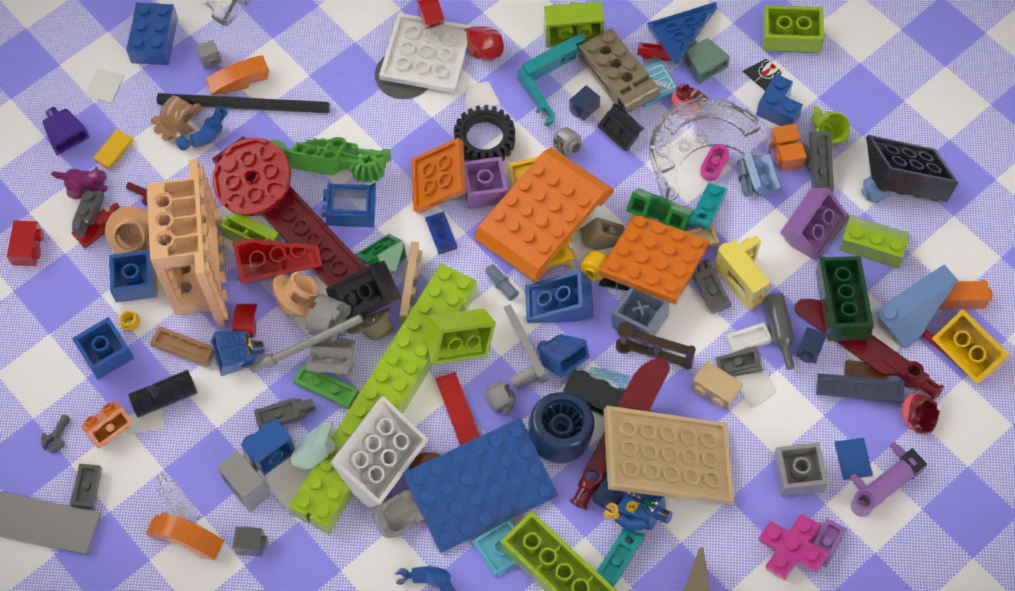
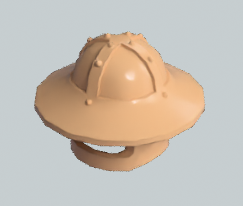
(128, 230)
(295, 293)

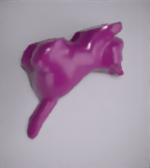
(79, 181)

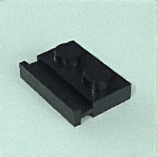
(620, 127)

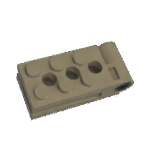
(618, 71)

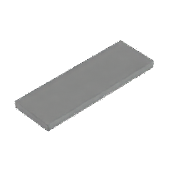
(47, 523)

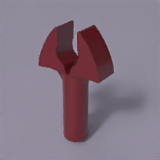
(138, 190)

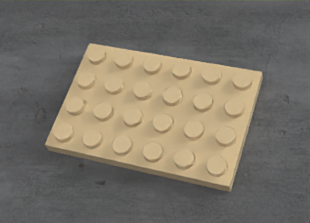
(667, 455)

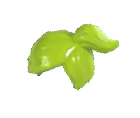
(833, 122)

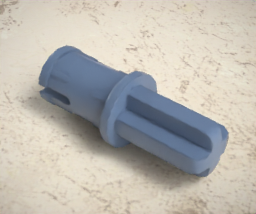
(744, 178)
(501, 282)

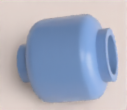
(871, 192)

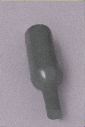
(780, 326)

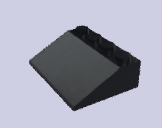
(909, 169)

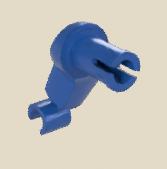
(207, 134)
(427, 574)

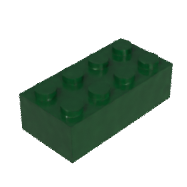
(844, 298)

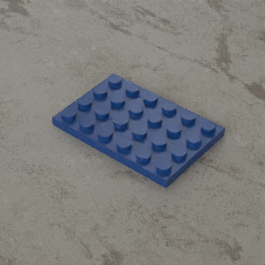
(480, 485)

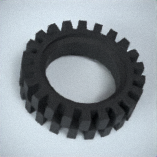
(490, 116)

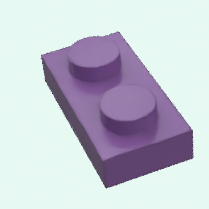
(829, 538)

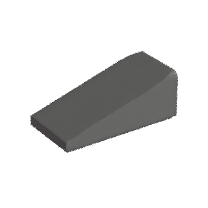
(740, 362)

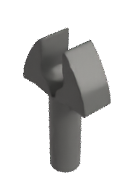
(55, 436)

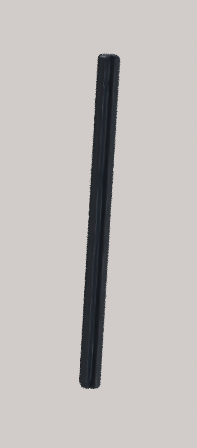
(250, 103)

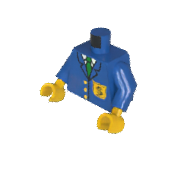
(639, 511)

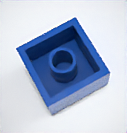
(132, 276)
(103, 348)
(268, 446)

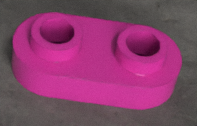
(714, 164)

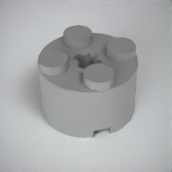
(325, 315)

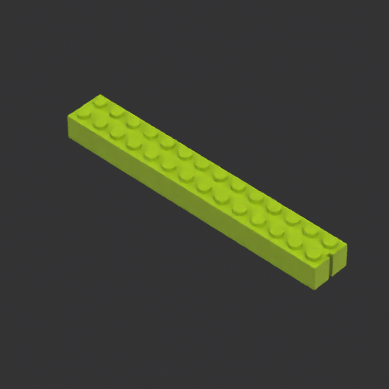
(397, 379)

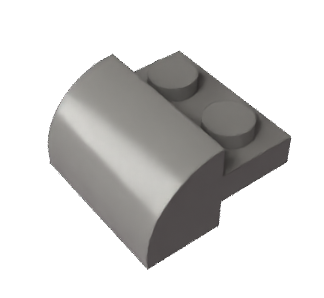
(332, 357)

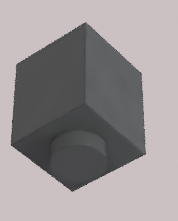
(249, 541)

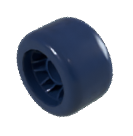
(561, 413)

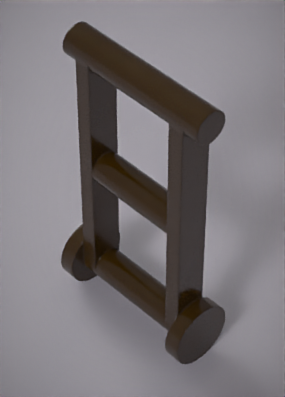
(625, 345)

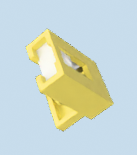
(739, 271)

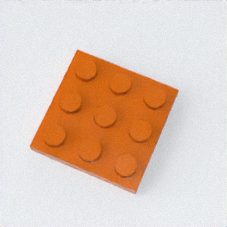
(438, 175)

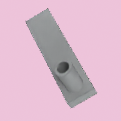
(536, 370)

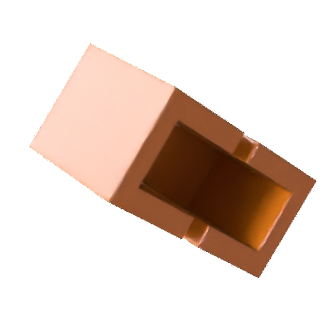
(787, 151)

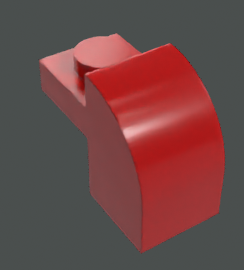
(430, 13)

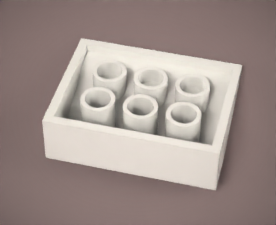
(378, 453)

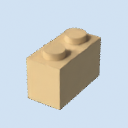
(716, 385)

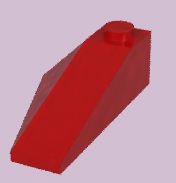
(265, 260)

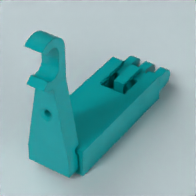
(543, 65)

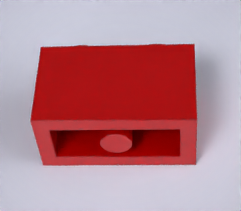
(25, 243)

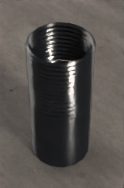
(169, 390)

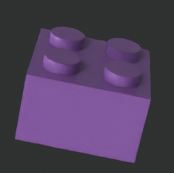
(485, 182)

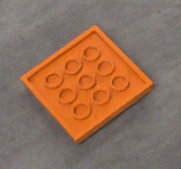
(655, 258)

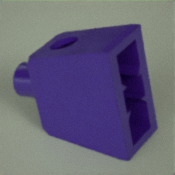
(63, 130)

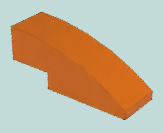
(238, 75)

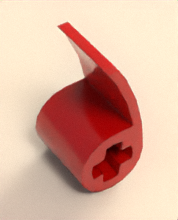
(245, 319)

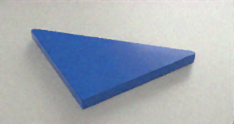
(680, 30)

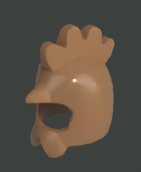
(174, 118)

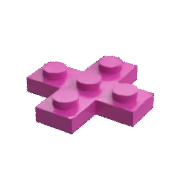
(793, 546)

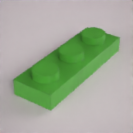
(326, 387)

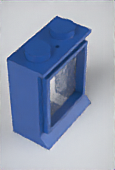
(349, 205)

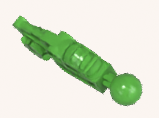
(336, 154)

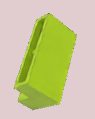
(243, 228)

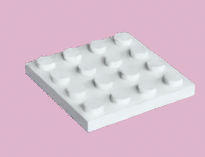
(425, 56)

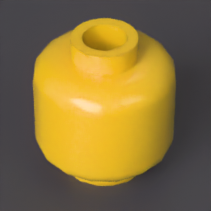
(592, 264)

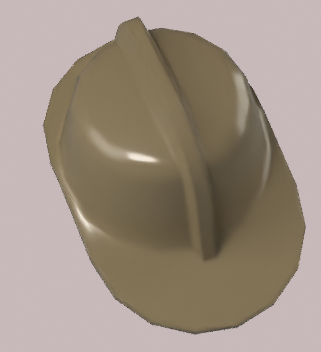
(374, 325)

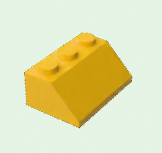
(971, 346)

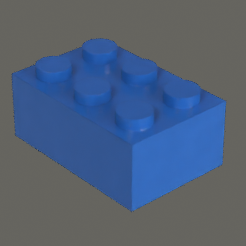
(152, 33)

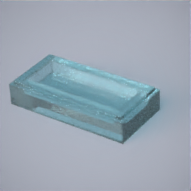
(609, 375)

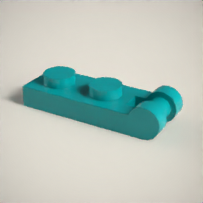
(708, 206)
(620, 556)

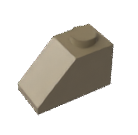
(601, 233)

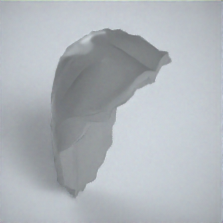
(397, 515)

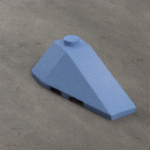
(914, 308)

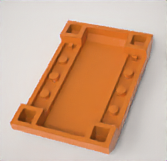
(541, 213)

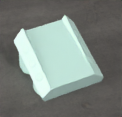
(314, 446)

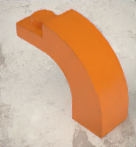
(186, 534)

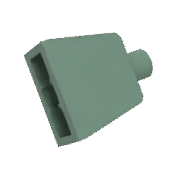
(705, 60)

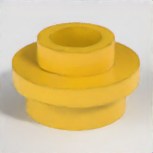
(129, 315)

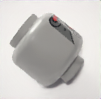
(567, 142)
(500, 397)

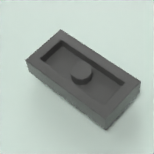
(86, 486)

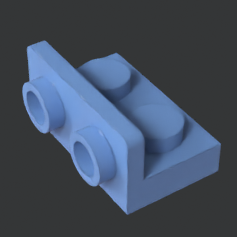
(762, 173)

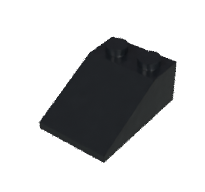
(366, 290)

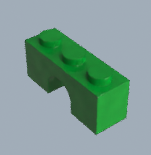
(651, 205)

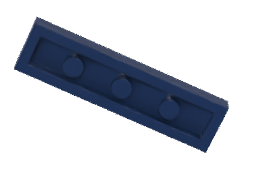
(859, 388)

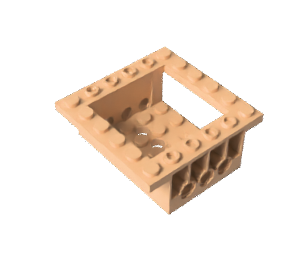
(184, 242)

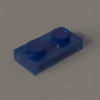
(441, 233)

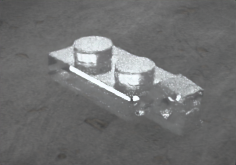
(176, 499)

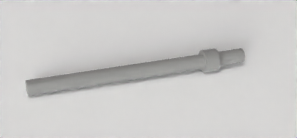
(272, 359)

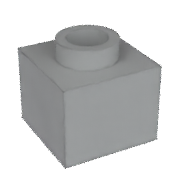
(208, 54)

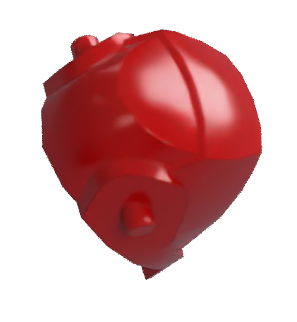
(484, 42)

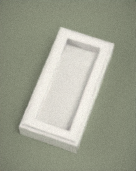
(749, 338)

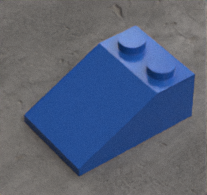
(560, 299)

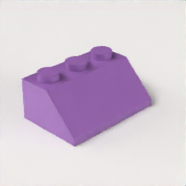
(815, 223)

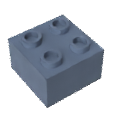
(642, 311)

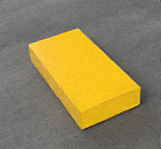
(113, 149)

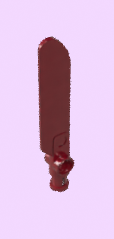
(875, 353)
(638, 396)

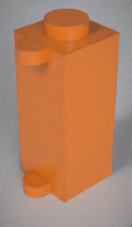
(968, 295)

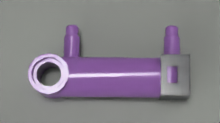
(906, 469)

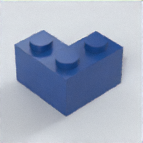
(776, 105)

